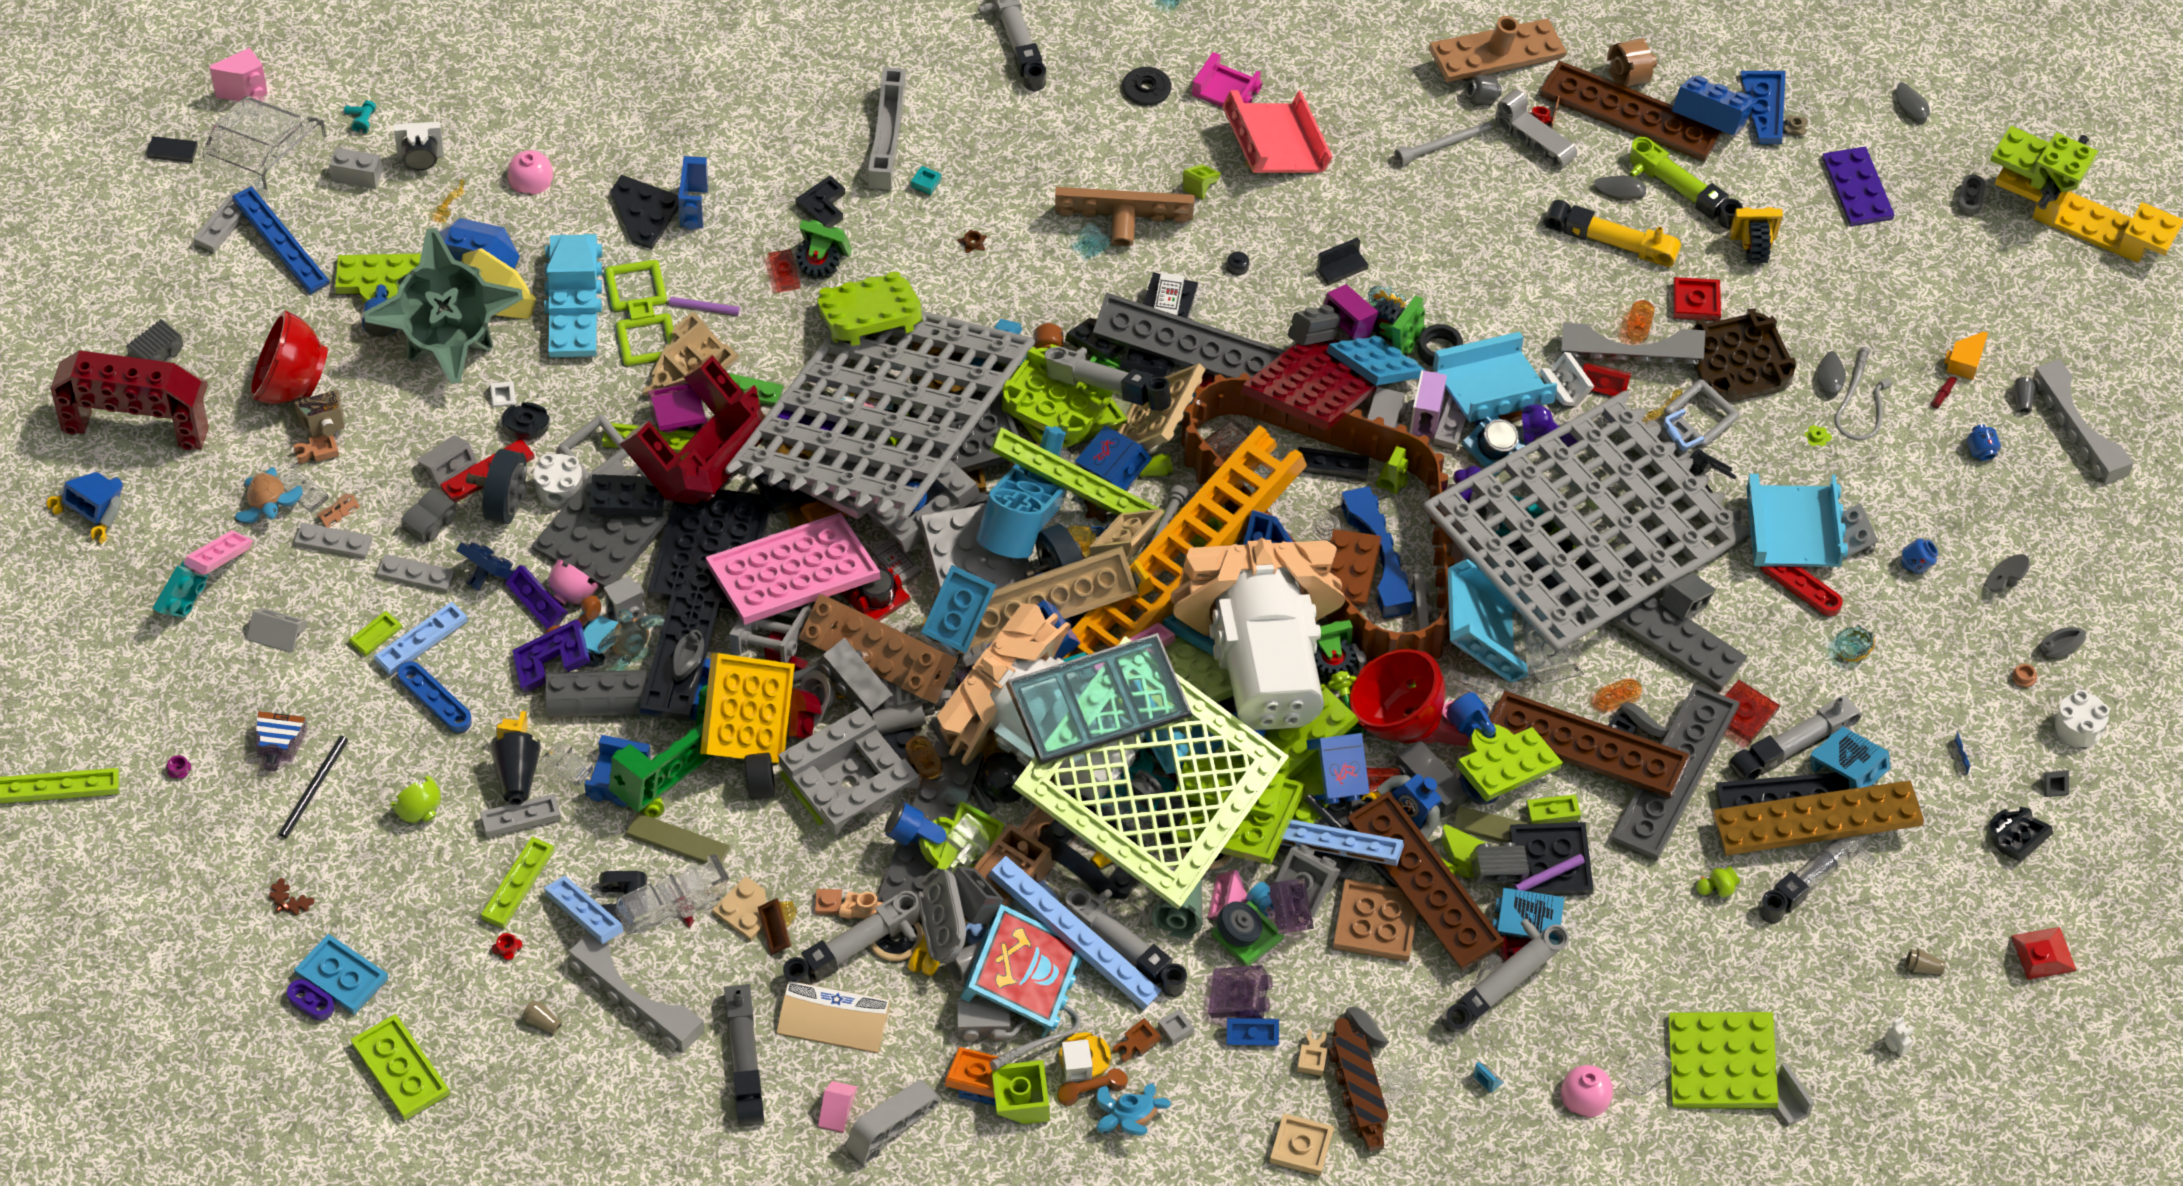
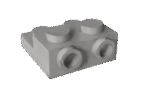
(1318, 874)

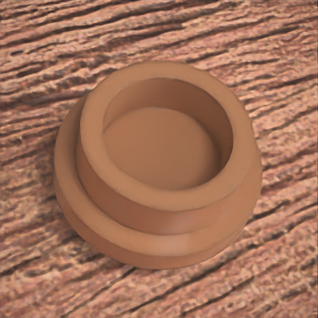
(2024, 675)

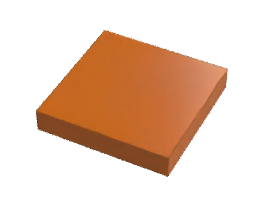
(971, 1072)

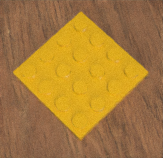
(746, 707)

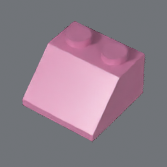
(238, 76)

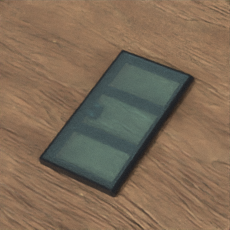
(1098, 699)

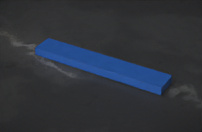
(280, 240)

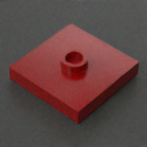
(1696, 298)

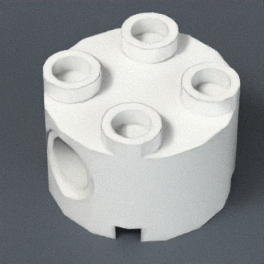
(557, 479)
(2081, 719)

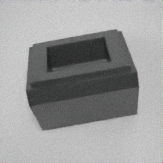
(2055, 783)

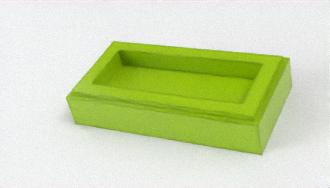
(375, 633)

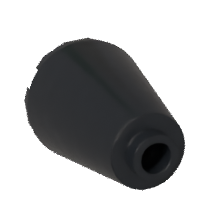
(515, 764)

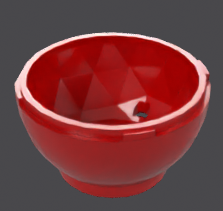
(288, 362)
(1389, 706)

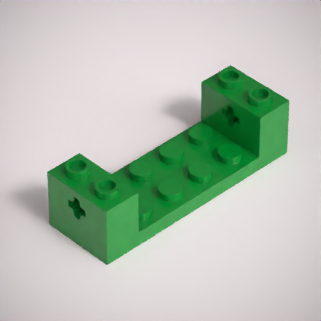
(642, 780)

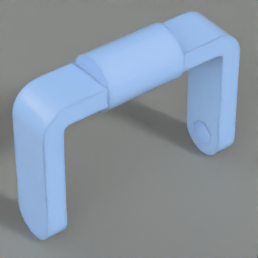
(1674, 434)

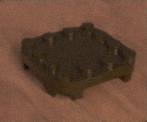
(1744, 357)

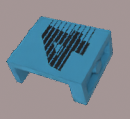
(1852, 758)
(1537, 908)

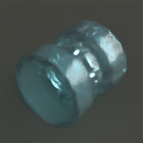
(1096, 241)

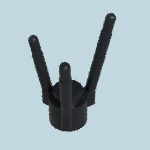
(1703, 463)

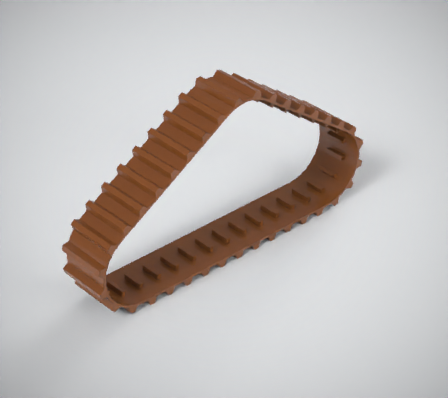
(1354, 435)

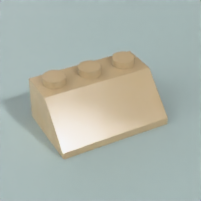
(1129, 531)

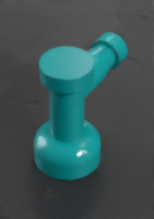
(364, 111)

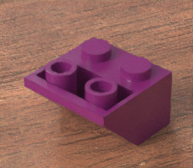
(1355, 312)
(676, 408)

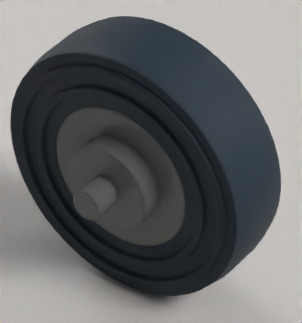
(1239, 924)

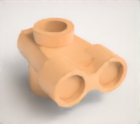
(859, 905)

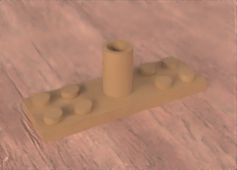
(1497, 50)
(1124, 208)

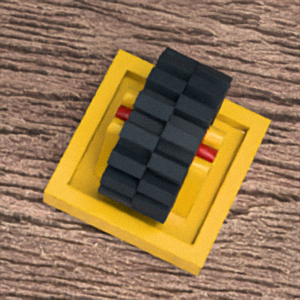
(1757, 231)

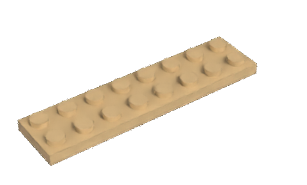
(1069, 588)

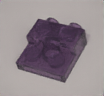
(1291, 906)
(1240, 992)

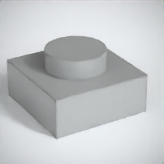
(1176, 1026)

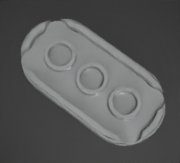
(942, 916)

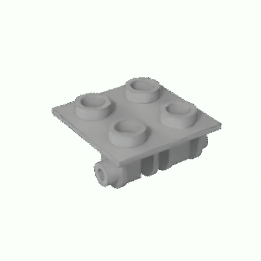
(1859, 531)

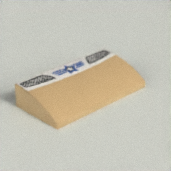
(833, 1017)

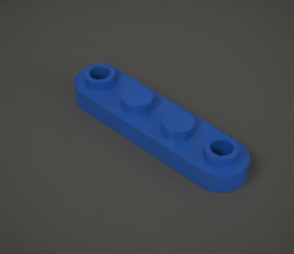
(434, 697)

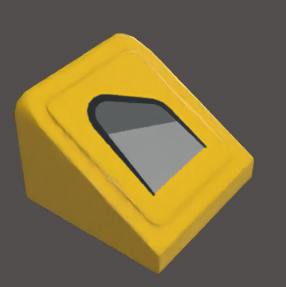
(1142, 579)

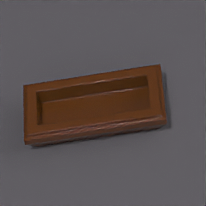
(774, 926)

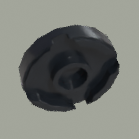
(525, 421)

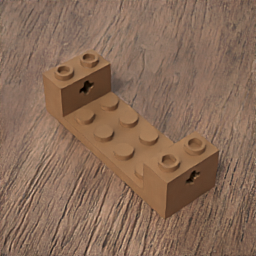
(883, 648)

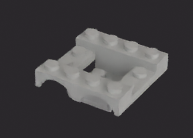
(949, 492)
(830, 758)

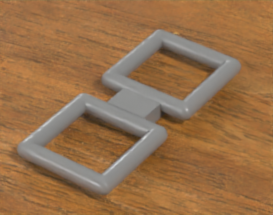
(1685, 428)
(611, 466)

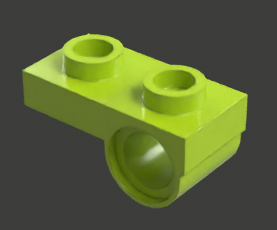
(1394, 472)

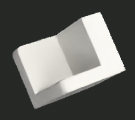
(1077, 1060)

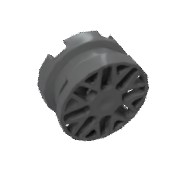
(1143, 785)

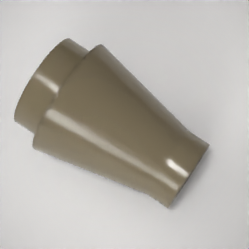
(1923, 962)
(541, 1017)

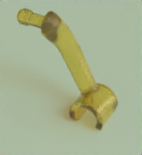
(443, 210)
(1659, 412)

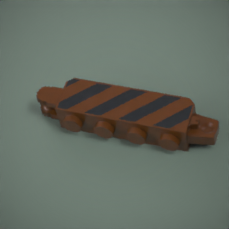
(1360, 1085)

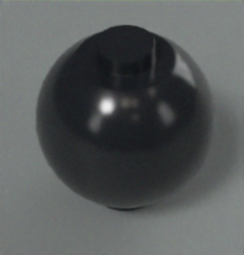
(999, 776)

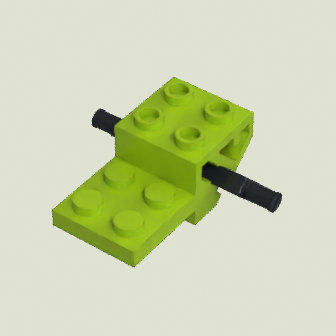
(2051, 165)

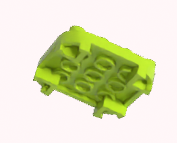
(869, 307)
(1049, 402)

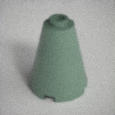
(1181, 922)

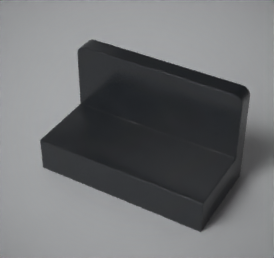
(1341, 261)

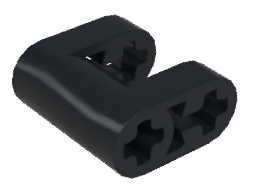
(620, 882)

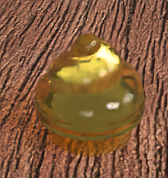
(789, 911)

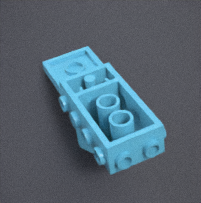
(573, 294)

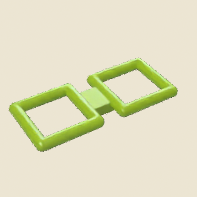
(640, 309)

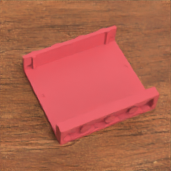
(1278, 135)

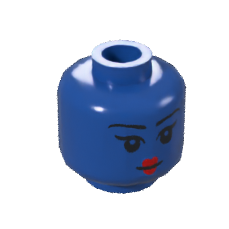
(1983, 442)
(1919, 555)

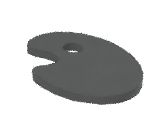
(2008, 571)

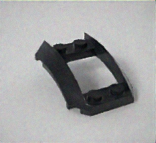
(1059, 837)

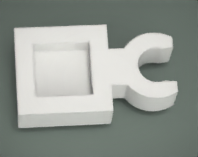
(1898, 1037)

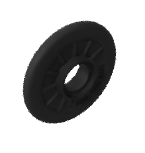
(1136, 93)

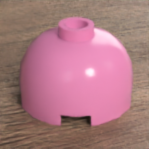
(530, 172)
(569, 584)
(1587, 1091)

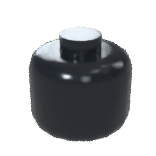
(1237, 263)

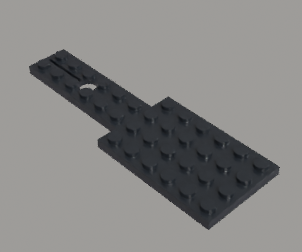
(693, 592)

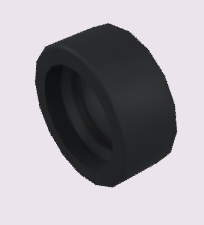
(1436, 331)

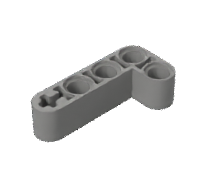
(1535, 135)
(890, 1119)

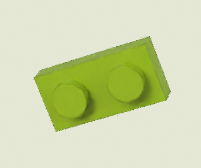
(1553, 809)

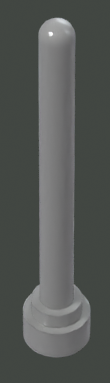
(1407, 154)
(1176, 499)

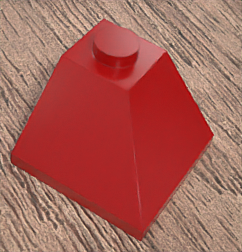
(2043, 953)

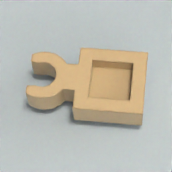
(1312, 1055)

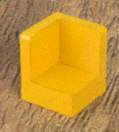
(511, 725)

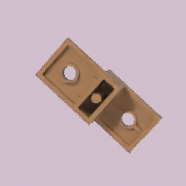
(1022, 848)

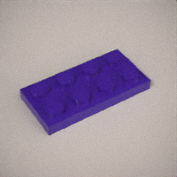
(1858, 186)

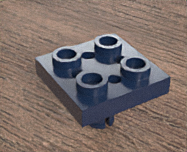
(485, 562)

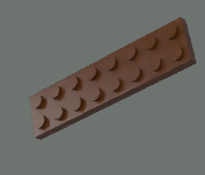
(1629, 110)
(1595, 744)
(1430, 884)

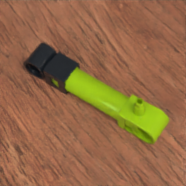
(1709, 199)

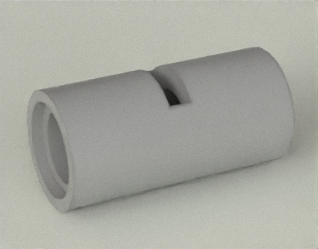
(900, 718)

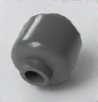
(1483, 89)

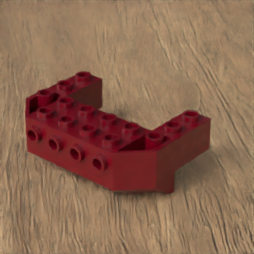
(131, 387)
(700, 465)

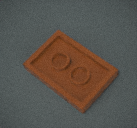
(1355, 563)

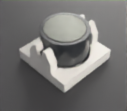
(419, 149)

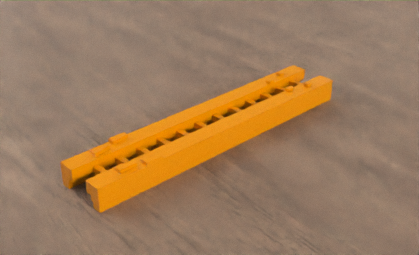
(1188, 523)

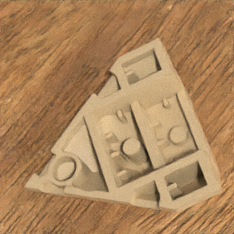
(688, 347)

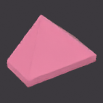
(1227, 889)

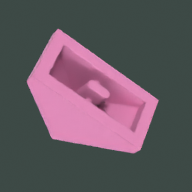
(836, 1106)

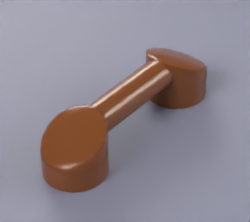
(591, 608)
(1069, 1090)

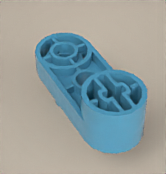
(1021, 506)

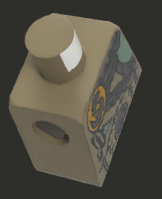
(321, 413)

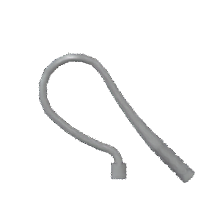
(1858, 372)
(1019, 1051)

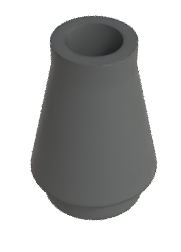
(2024, 393)

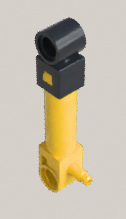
(1582, 223)

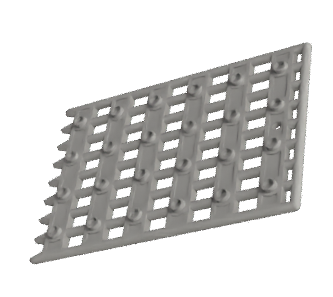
(935, 331)
(1578, 528)

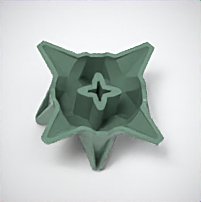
(441, 284)

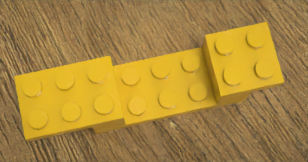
(2099, 224)

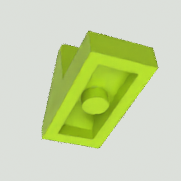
(1197, 179)

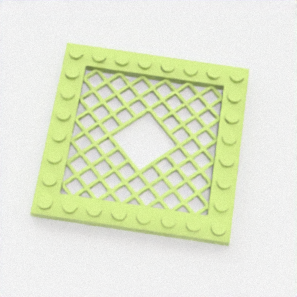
(1114, 844)

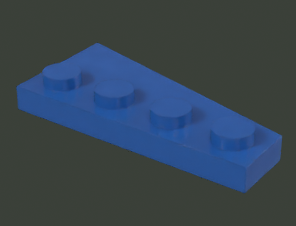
(1768, 93)

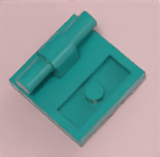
(180, 592)

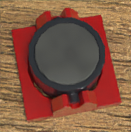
(878, 595)

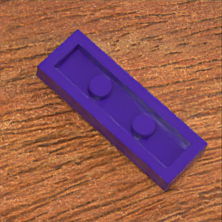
(536, 597)

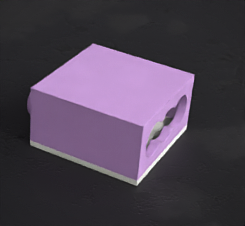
(1428, 404)

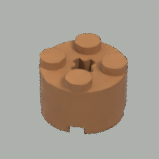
(1631, 62)

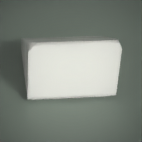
(502, 394)

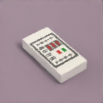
(1169, 293)

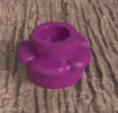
(178, 761)

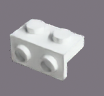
(1570, 378)

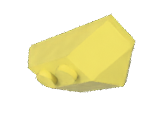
(499, 273)

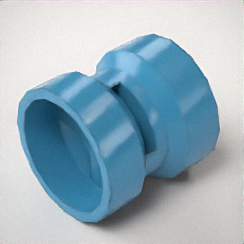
(1260, 897)

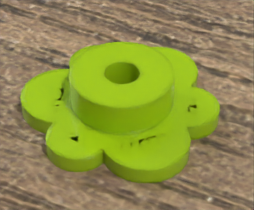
(1814, 439)

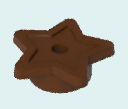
(977, 237)
(1092, 512)

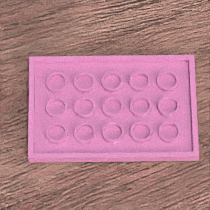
(792, 568)

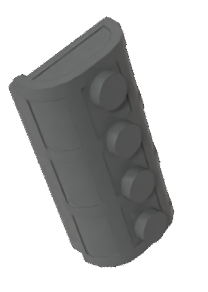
(595, 693)

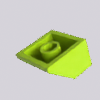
(1022, 1092)

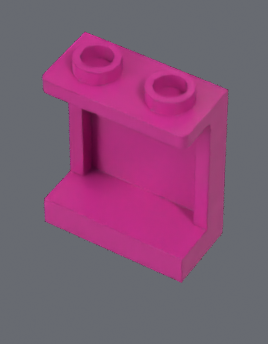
(1217, 80)

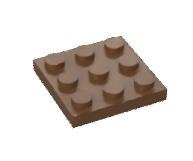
(1375, 921)

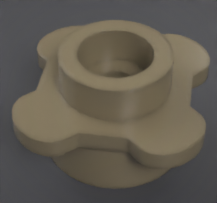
(1794, 129)

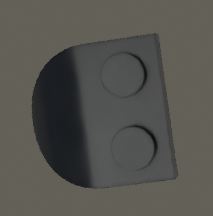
(2018, 832)

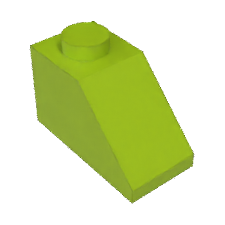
(1458, 849)

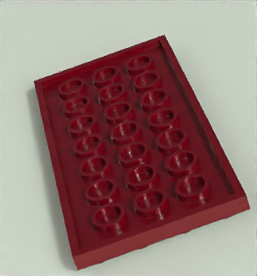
(1310, 385)

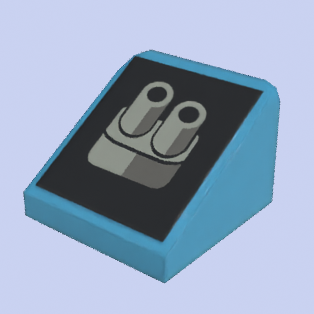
(1487, 1077)

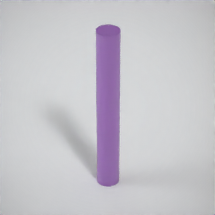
(704, 306)
(1550, 873)

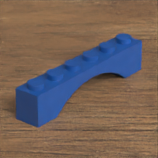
(1362, 513)

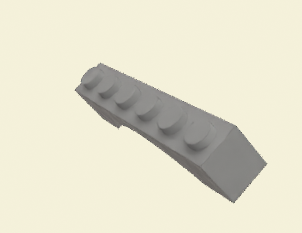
(887, 129)
(1683, 345)
(2107, 458)
(673, 1022)

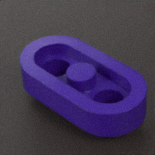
(311, 1001)

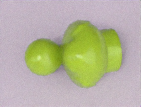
(1723, 879)

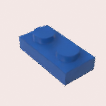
(1252, 1031)

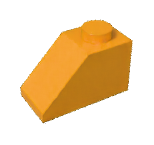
(1966, 356)

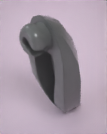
(1912, 103)
(1621, 187)
(1831, 374)
(2062, 642)
(687, 655)
(1641, 719)
(1364, 1024)

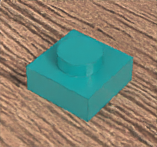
(926, 180)

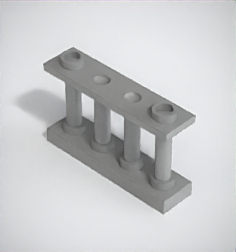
(742, 634)

